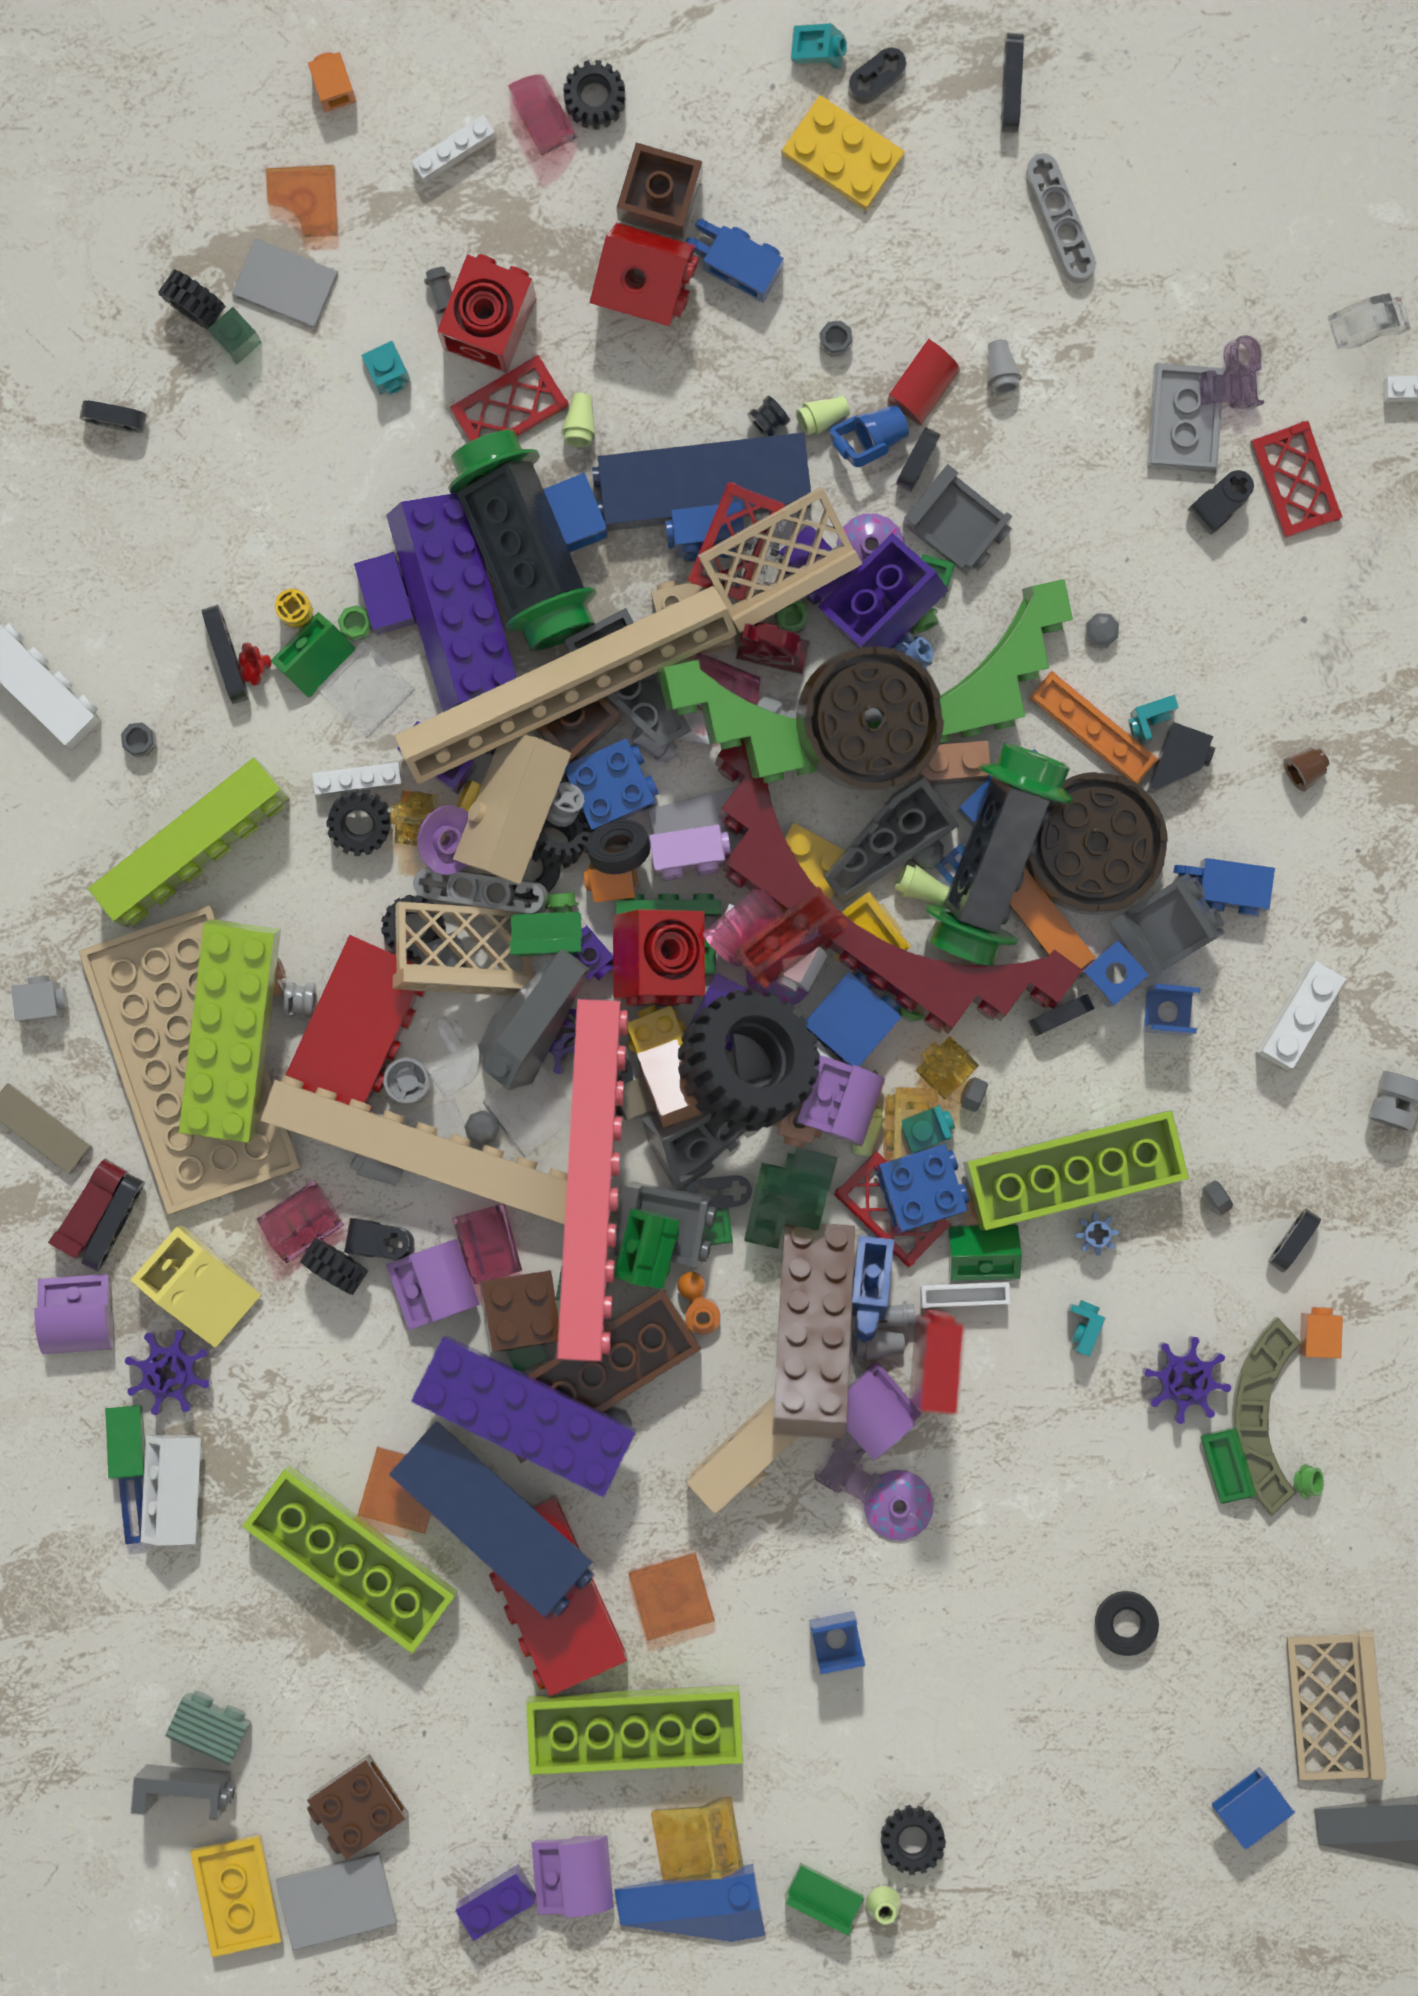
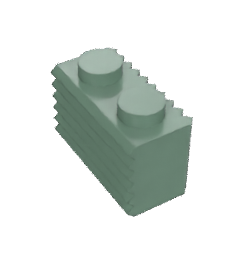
(208, 1727)

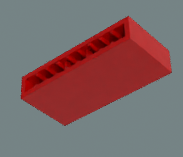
(355, 1025)
(936, 1362)
(577, 1642)

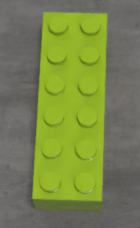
(189, 844)
(229, 1030)
(1075, 1170)
(350, 1558)
(634, 1729)

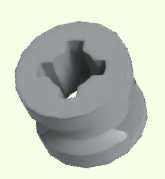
(569, 796)
(299, 999)

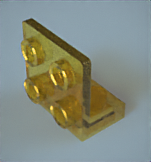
(915, 1100)
(697, 1841)

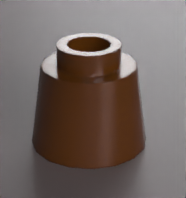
(1306, 767)

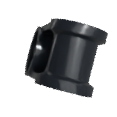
(1219, 504)
(372, 1239)

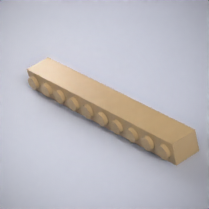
(565, 684)
(417, 1149)

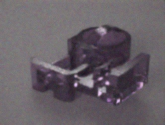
(1240, 384)
(843, 1471)

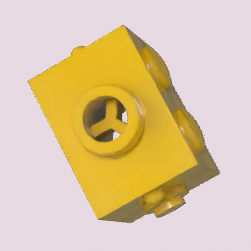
(654, 1028)

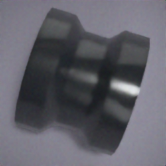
(768, 417)

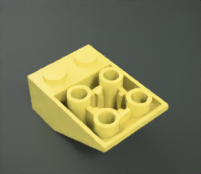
(196, 1286)

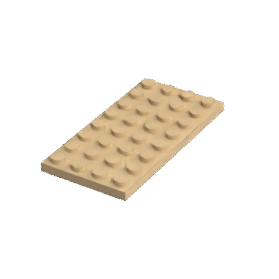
(146, 1006)

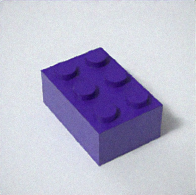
(883, 596)

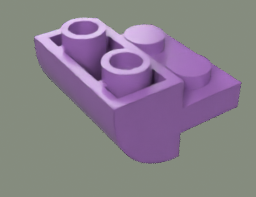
(842, 1101)
(432, 1284)
(74, 1314)
(878, 1411)
(572, 1875)

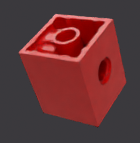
(666, 267)
(481, 292)
(658, 957)

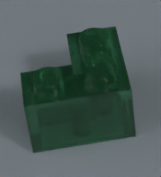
(787, 1198)

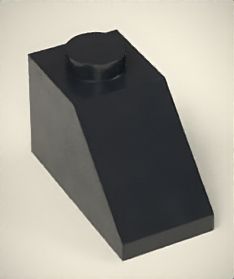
(1180, 756)

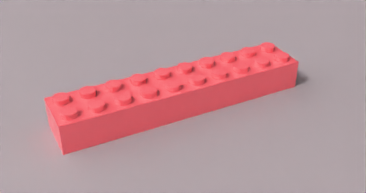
(589, 1180)

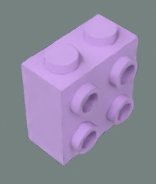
(689, 850)

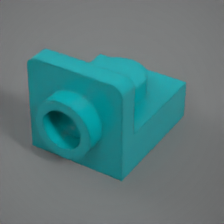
(818, 44)
(386, 368)
(1156, 712)
(927, 1128)
(1087, 1333)

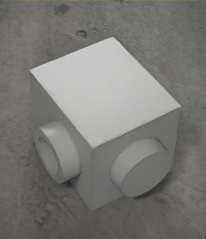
(38, 1000)

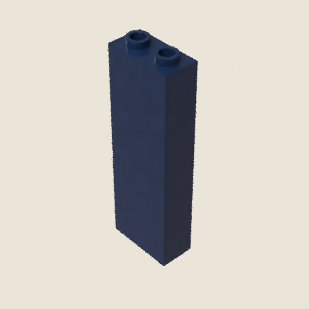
(648, 484)
(494, 1521)

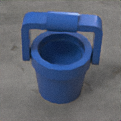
(875, 432)

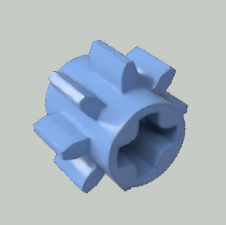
(917, 648)
(1103, 1240)

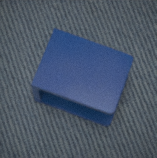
(576, 512)
(1097, 973)
(1181, 997)
(842, 1658)
(1252, 1808)

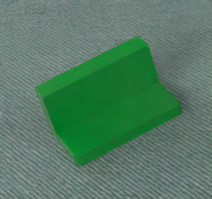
(313, 654)
(546, 934)
(984, 1253)
(823, 1899)

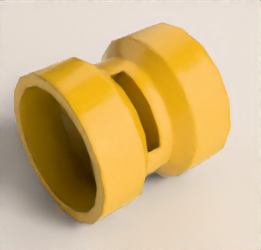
(297, 613)

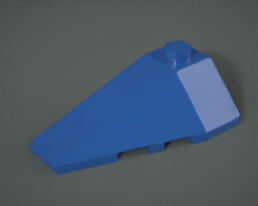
(699, 1908)

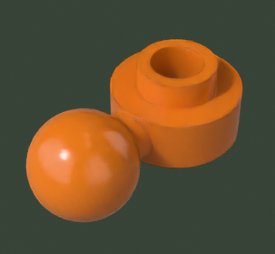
(691, 1286)

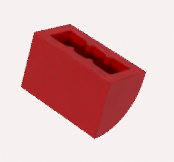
(924, 382)

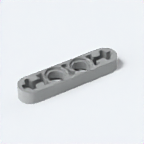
(1056, 219)
(480, 891)

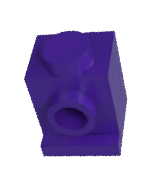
(602, 964)

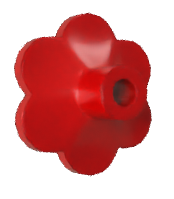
(253, 663)

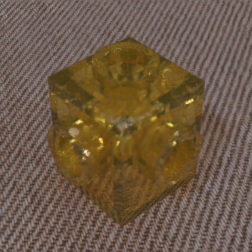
(410, 814)
(946, 1066)

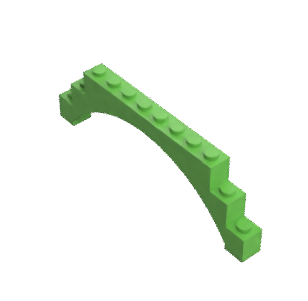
(980, 699)

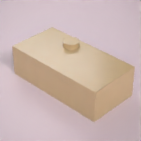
(512, 807)
(739, 1460)

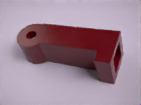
(89, 1209)

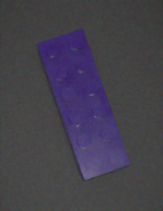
(450, 598)
(523, 1415)

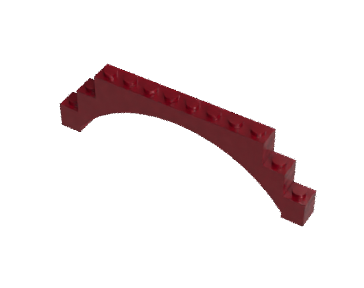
(929, 986)

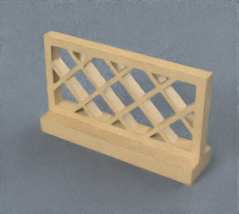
(793, 585)
(456, 978)
(1368, 1706)

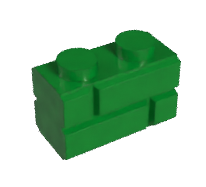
(647, 1248)

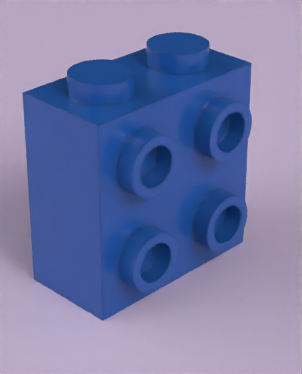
(690, 527)
(612, 783)
(853, 1019)
(922, 1188)

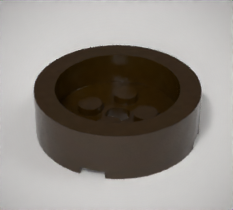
(834, 723)
(1126, 867)

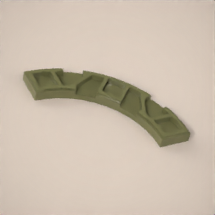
(1251, 1412)

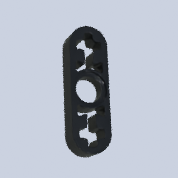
(1012, 82)
(225, 654)
(113, 1222)

